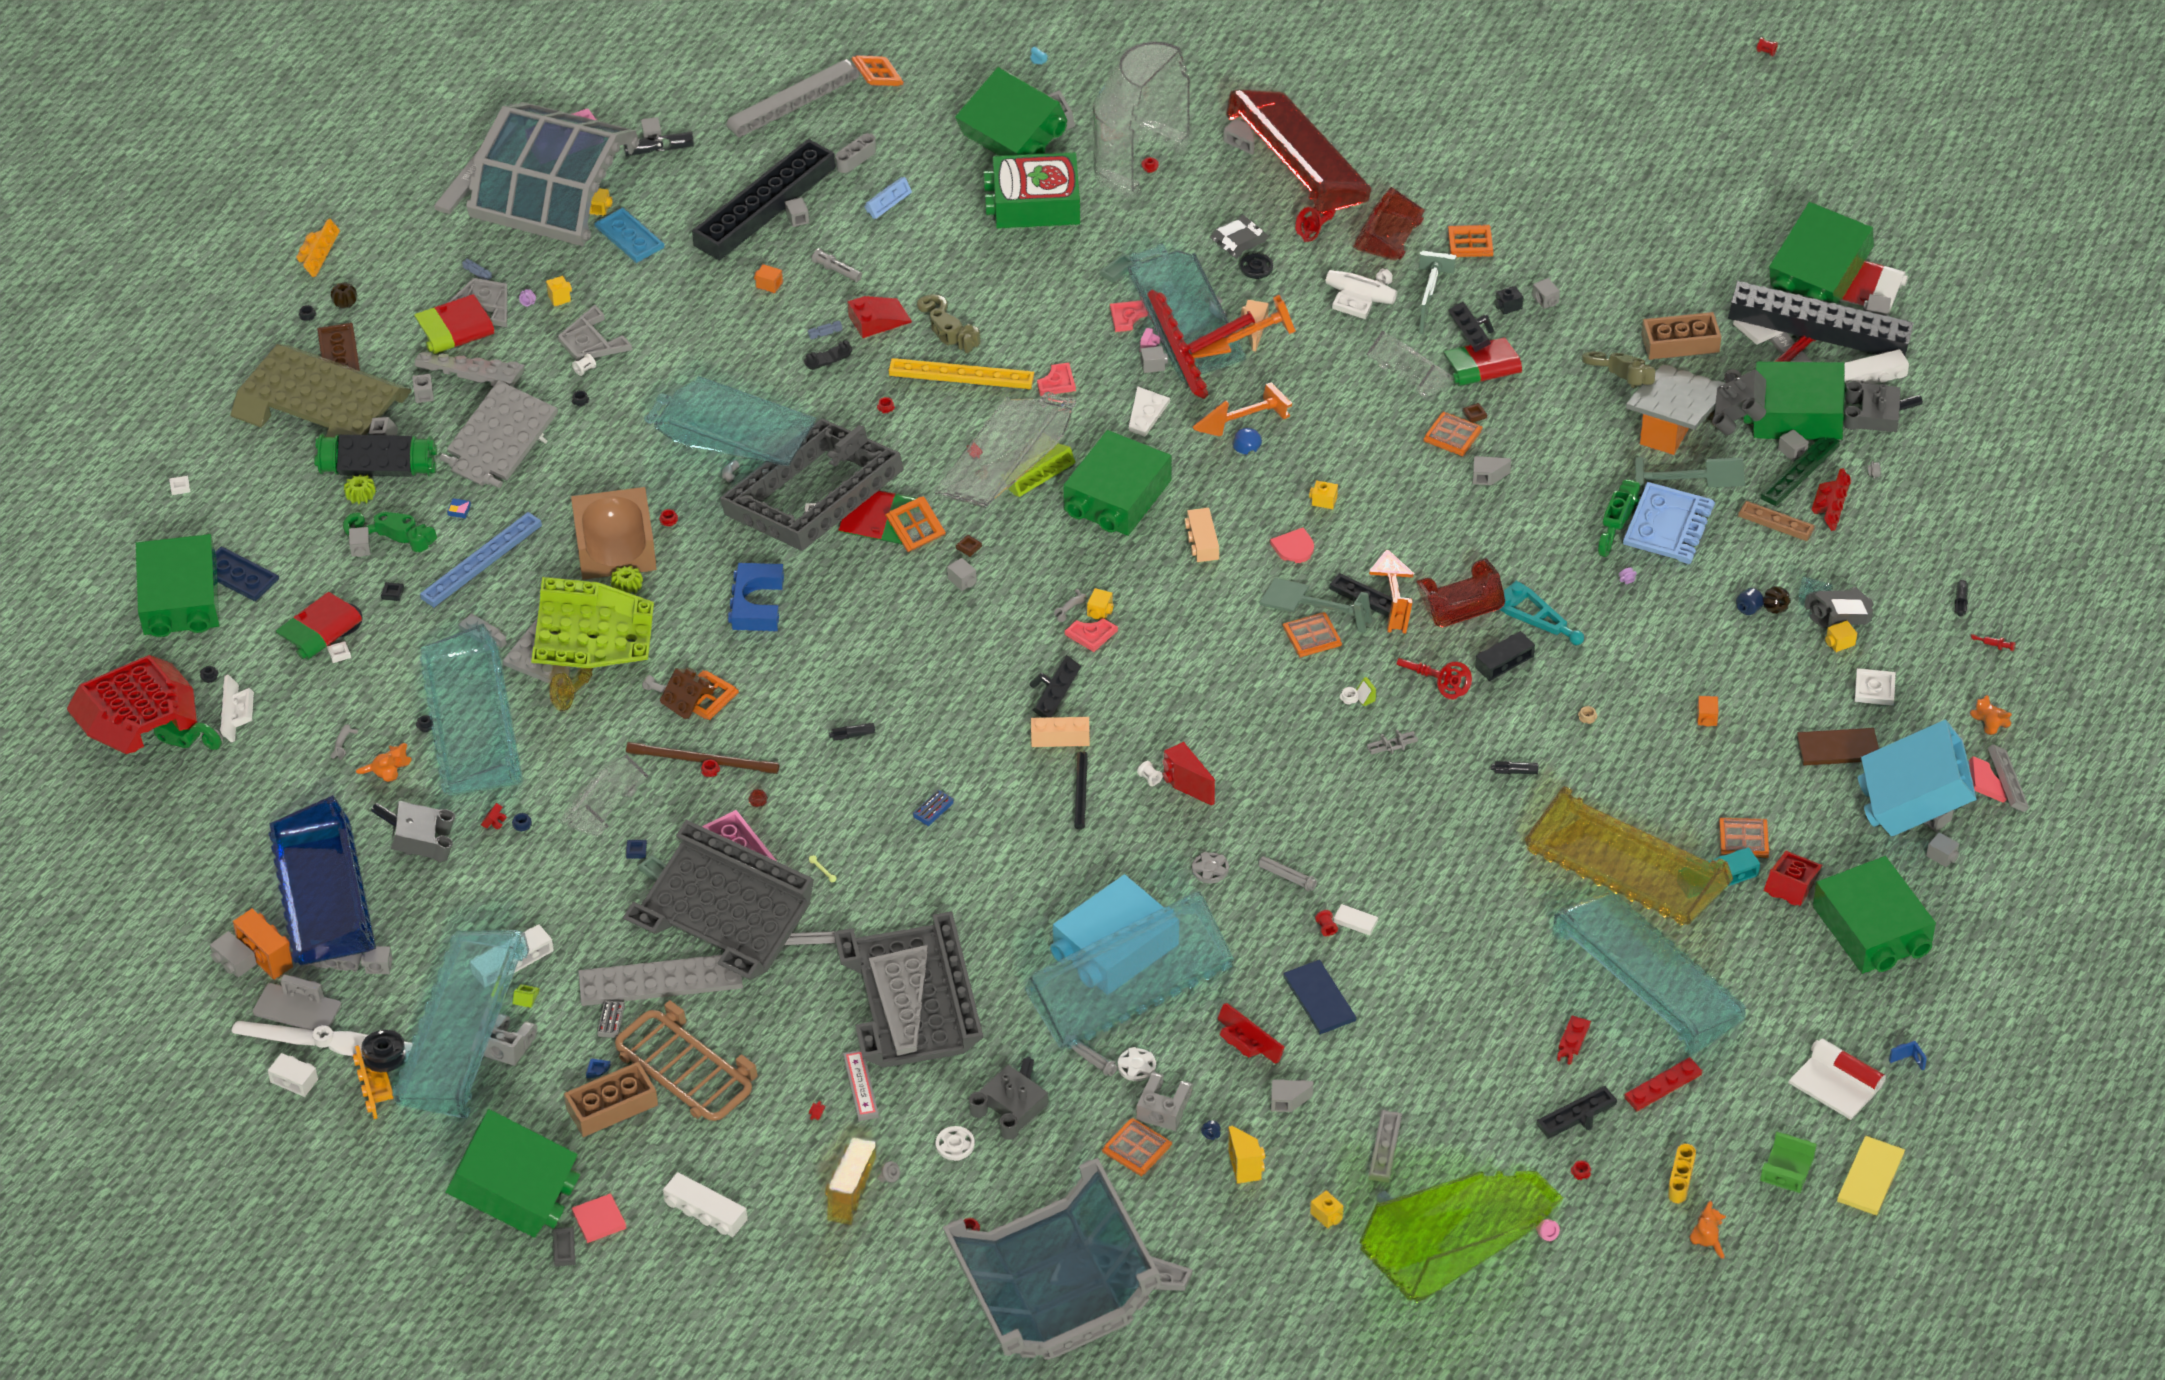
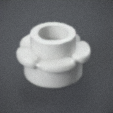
(1384, 276)
(1349, 695)

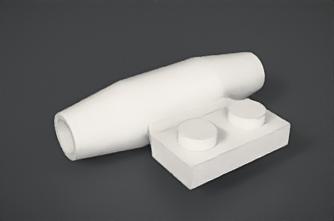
(1358, 293)

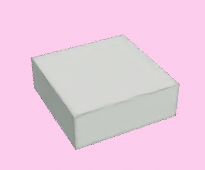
(179, 485)
(338, 652)

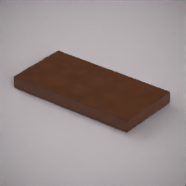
(339, 344)
(1836, 746)

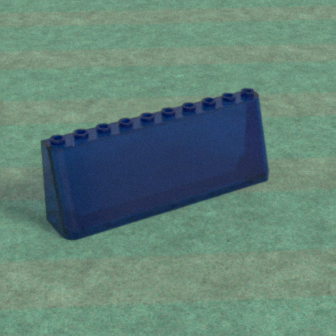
(321, 884)

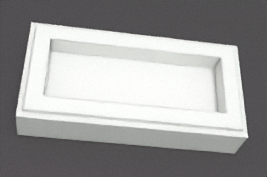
(1355, 919)

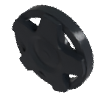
(1256, 267)

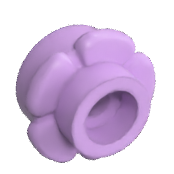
(527, 297)
(1627, 575)

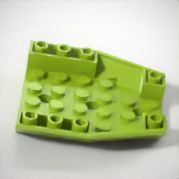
(588, 609)

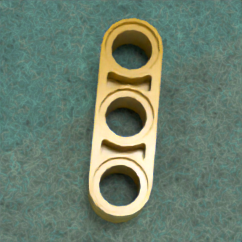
(1681, 1173)

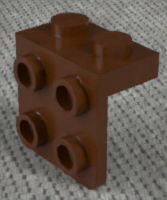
(684, 691)

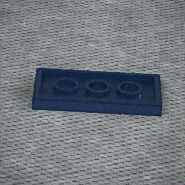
(243, 575)
(1319, 997)

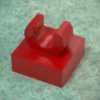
(493, 816)

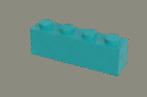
(1742, 865)

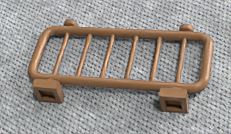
(674, 1020)

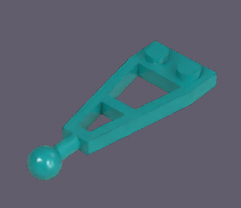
(1517, 593)

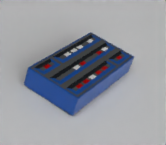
(933, 808)

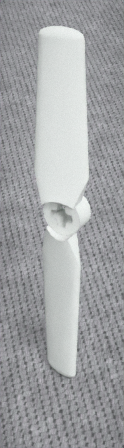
(338, 1041)

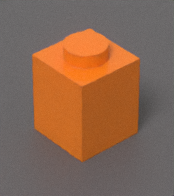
(768, 278)
(1707, 711)

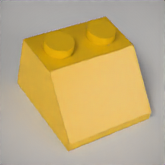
(1245, 1156)

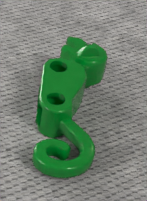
(1618, 513)
(395, 528)
(177, 738)

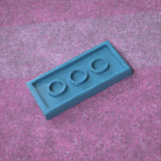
(629, 235)

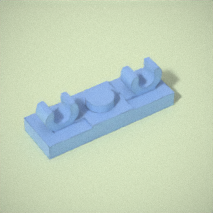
(888, 198)

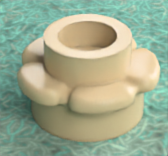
(1587, 715)

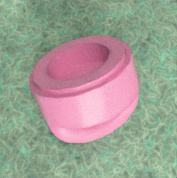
(1548, 1230)

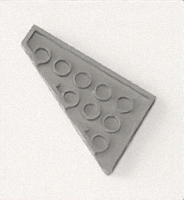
(521, 655)

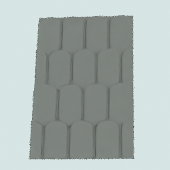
(1673, 406)

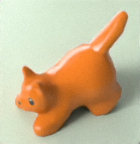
(1991, 716)
(386, 764)
(1706, 1231)

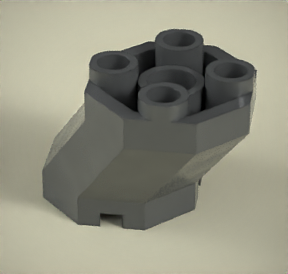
(1238, 236)
(1839, 606)

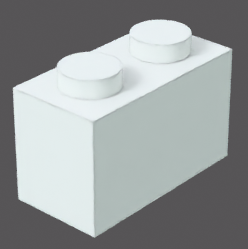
(293, 1074)

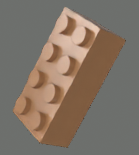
(1681, 335)
(610, 1099)

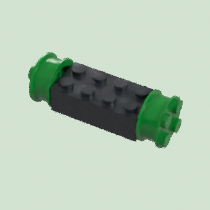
(375, 455)

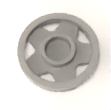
(1210, 865)

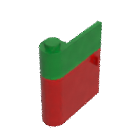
(1486, 364)
(870, 518)
(319, 625)

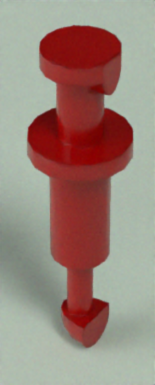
(1995, 642)

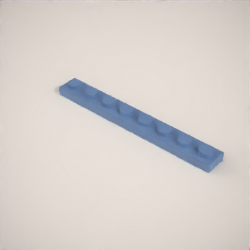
(480, 559)

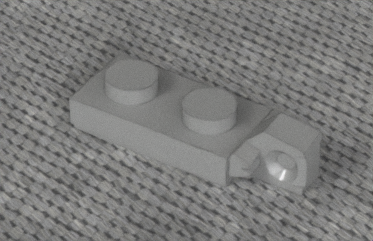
(472, 621)

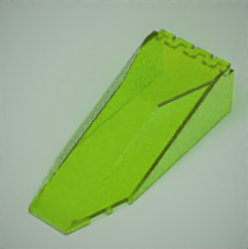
(1453, 1227)

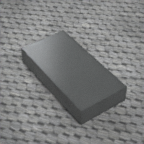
(564, 1246)

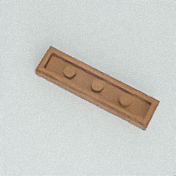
(1776, 521)

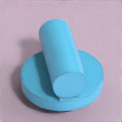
(1038, 56)

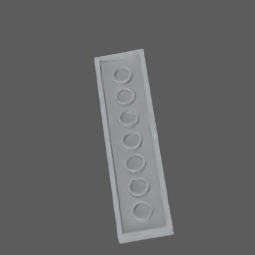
(656, 980)

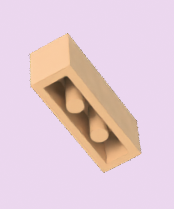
(1202, 535)
(1060, 731)

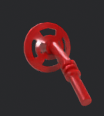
(1312, 223)
(1448, 677)

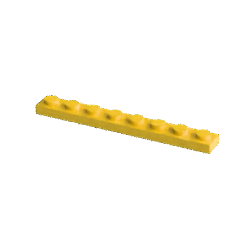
(961, 373)

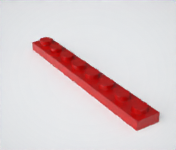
(1178, 344)

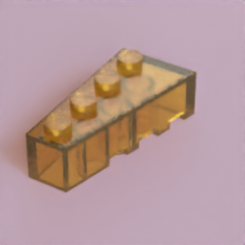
(850, 1180)

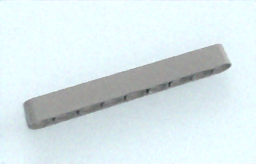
(792, 98)

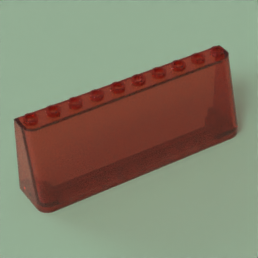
(1301, 147)

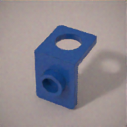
(1906, 1050)

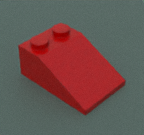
(876, 314)
(1188, 774)
(1792, 878)

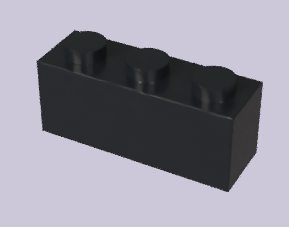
(1504, 656)

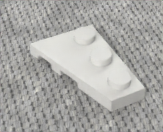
(1146, 410)

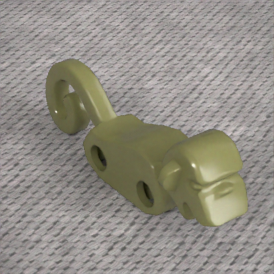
(948, 326)
(1624, 366)

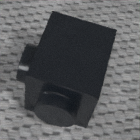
(1509, 300)

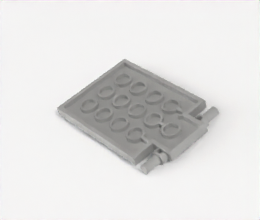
(498, 435)

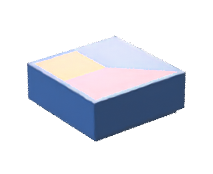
(459, 508)

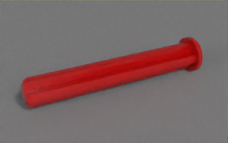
(1221, 332)
(1795, 349)

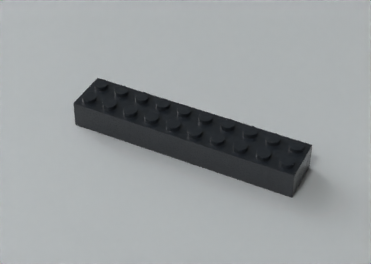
(763, 199)
(1819, 320)

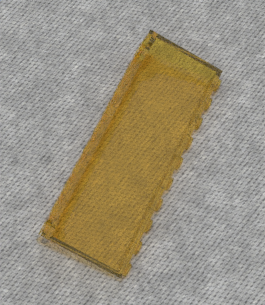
(1626, 859)

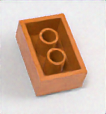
(268, 945)

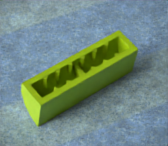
(1050, 465)

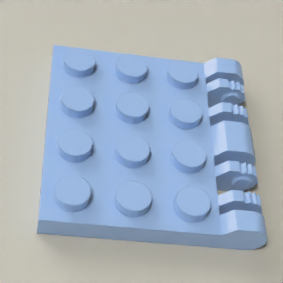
(1667, 520)

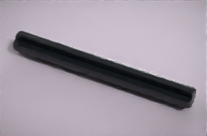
(1081, 784)

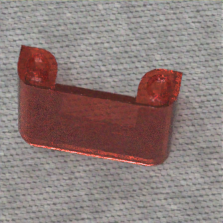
(1389, 226)
(1464, 598)

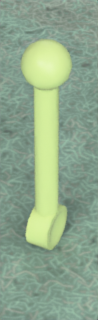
(813, 859)

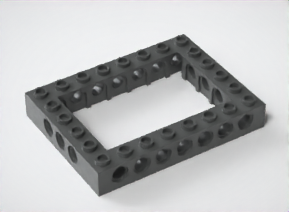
(745, 499)

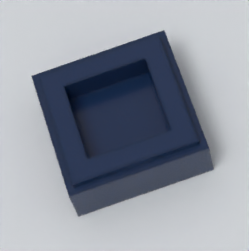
(636, 849)

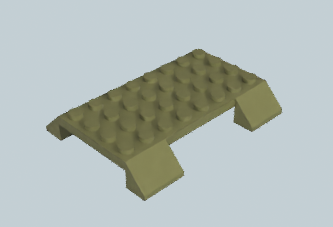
(315, 391)

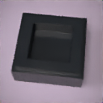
(392, 591)

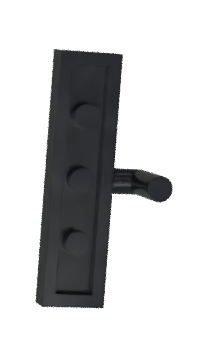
(1471, 327)
(1351, 589)
(1056, 686)
(1577, 1112)

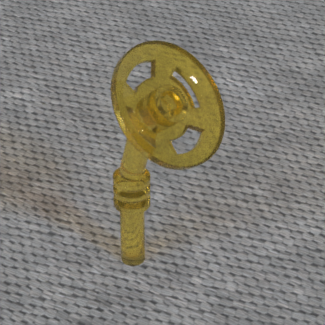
(567, 689)

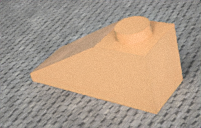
(1259, 311)

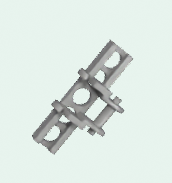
(1401, 741)

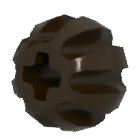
(343, 295)
(1776, 600)

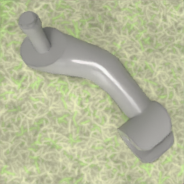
(1060, 612)
(649, 683)
(339, 751)

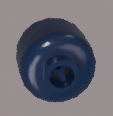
(1750, 600)

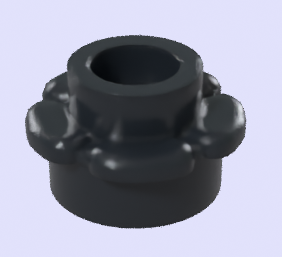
(307, 313)
(580, 398)
(209, 674)
(424, 723)

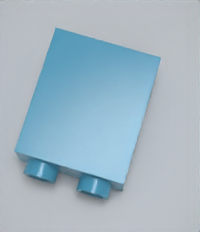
(1916, 779)
(1101, 916)

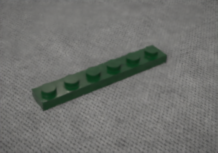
(1799, 470)

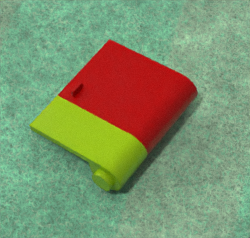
(454, 324)

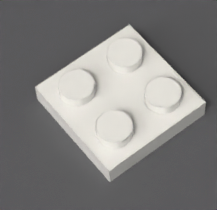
(1875, 687)

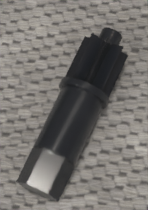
(1961, 598)
(852, 731)
(1503, 767)

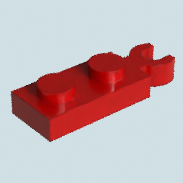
(1573, 1038)

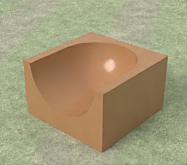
(613, 532)

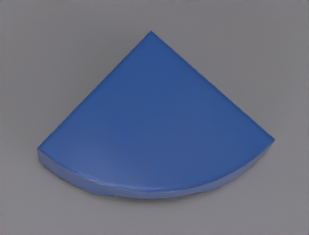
(597, 1067)

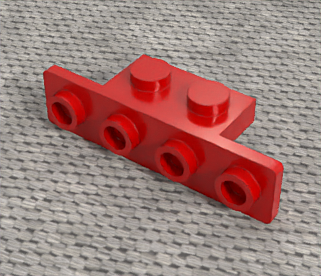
(1831, 498)
(1247, 1036)

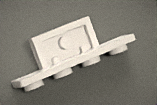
(236, 708)

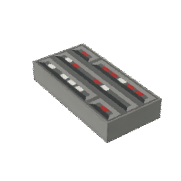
(611, 1019)

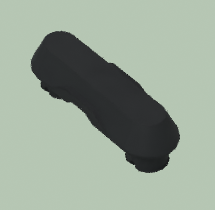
(834, 354)

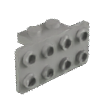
(297, 1004)

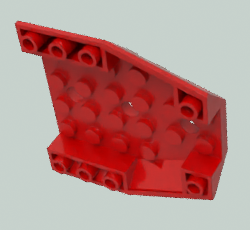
(133, 702)

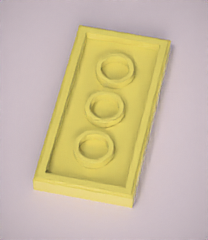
(1871, 1175)

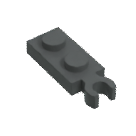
(848, 445)

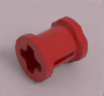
(1767, 46)
(1326, 923)

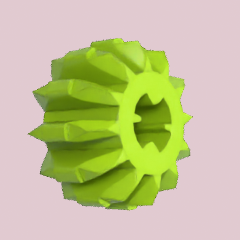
(359, 489)
(627, 579)

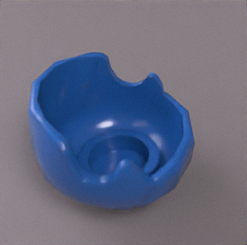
(1247, 440)

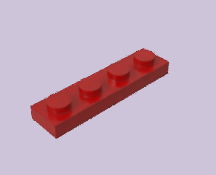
(1663, 1084)

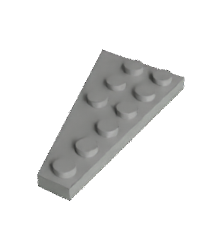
(900, 988)

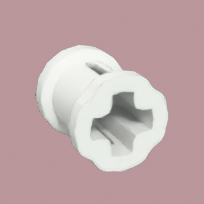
(584, 364)
(1149, 773)

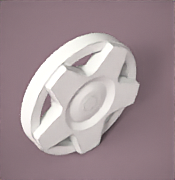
(1136, 1063)
(955, 1143)

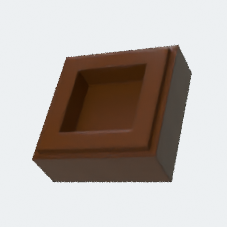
(1474, 413)
(968, 545)

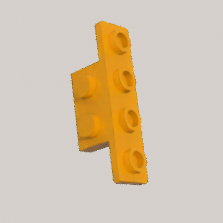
(317, 247)
(375, 1086)

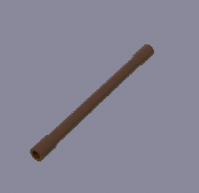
(643, 749)

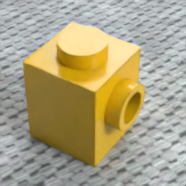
(600, 202)
(558, 290)
(1324, 494)
(1100, 604)
(1841, 636)
(1327, 1209)

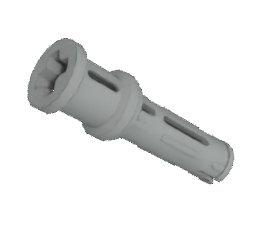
(830, 262)

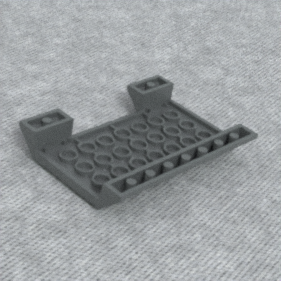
(726, 899)
(948, 1006)

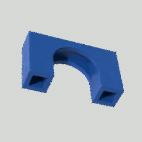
(748, 579)

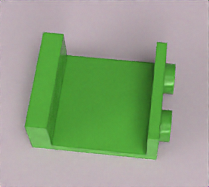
(1788, 1162)

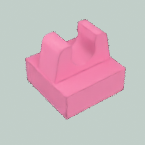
(1149, 339)

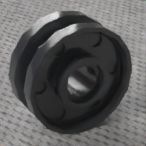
(383, 1051)

